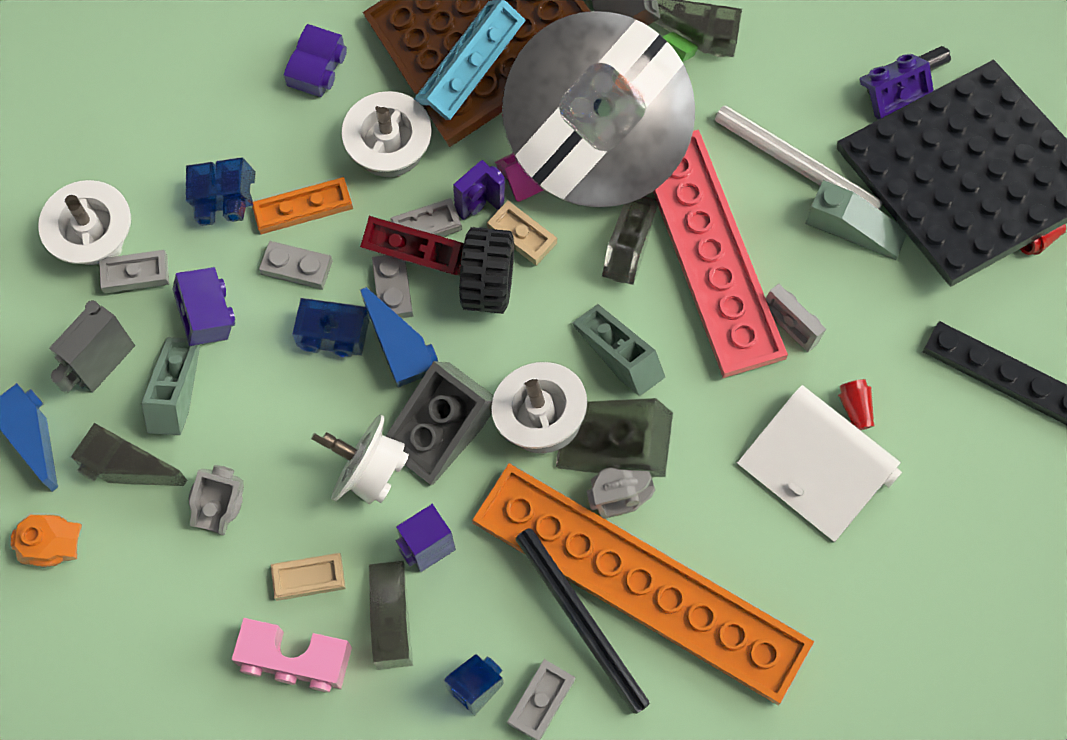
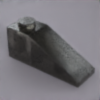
(703, 24)
(629, 240)
(119, 461)
(389, 616)

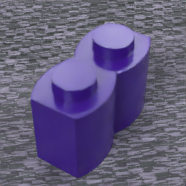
(314, 60)

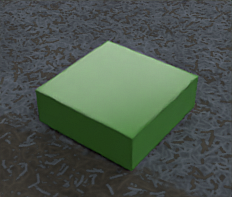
(682, 46)

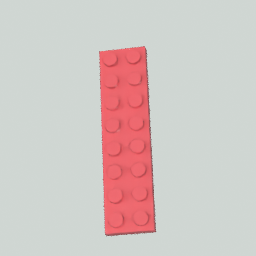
(717, 265)

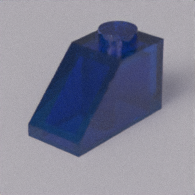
(475, 682)

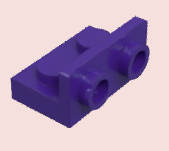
(898, 84)
(476, 187)

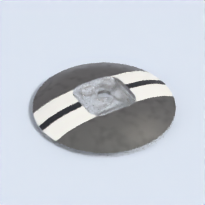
(553, 117)

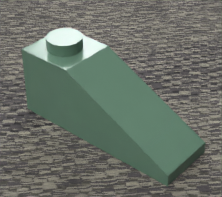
(855, 220)
(621, 349)
(171, 388)

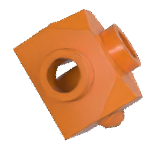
(45, 540)

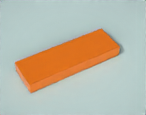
(302, 205)

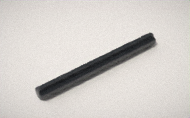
(582, 621)

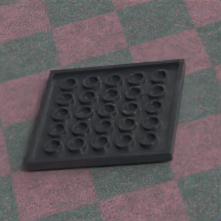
(966, 171)

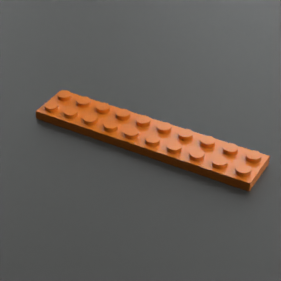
(648, 585)

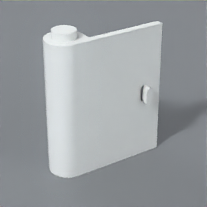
(823, 456)

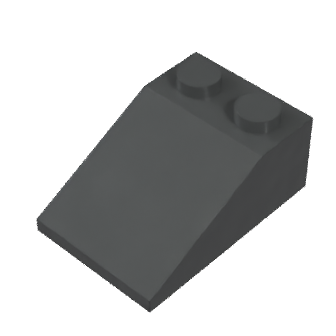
(441, 419)

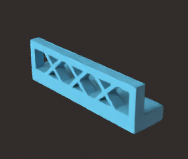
(470, 58)

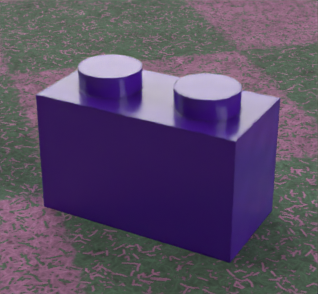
(203, 306)
(424, 538)

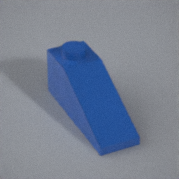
(400, 343)
(28, 432)

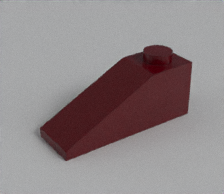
(413, 245)

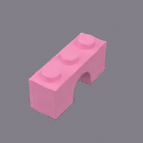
(260, 651)

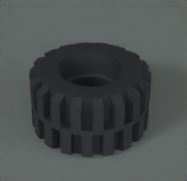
(486, 270)

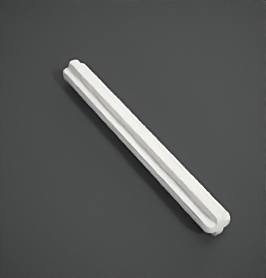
(787, 153)

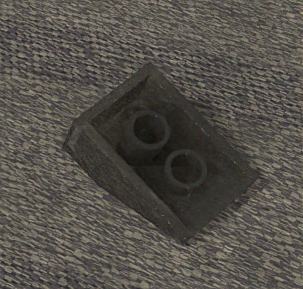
(620, 436)

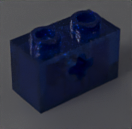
(318, 317)

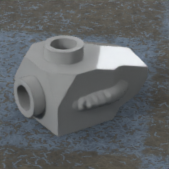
(619, 491)
(215, 498)

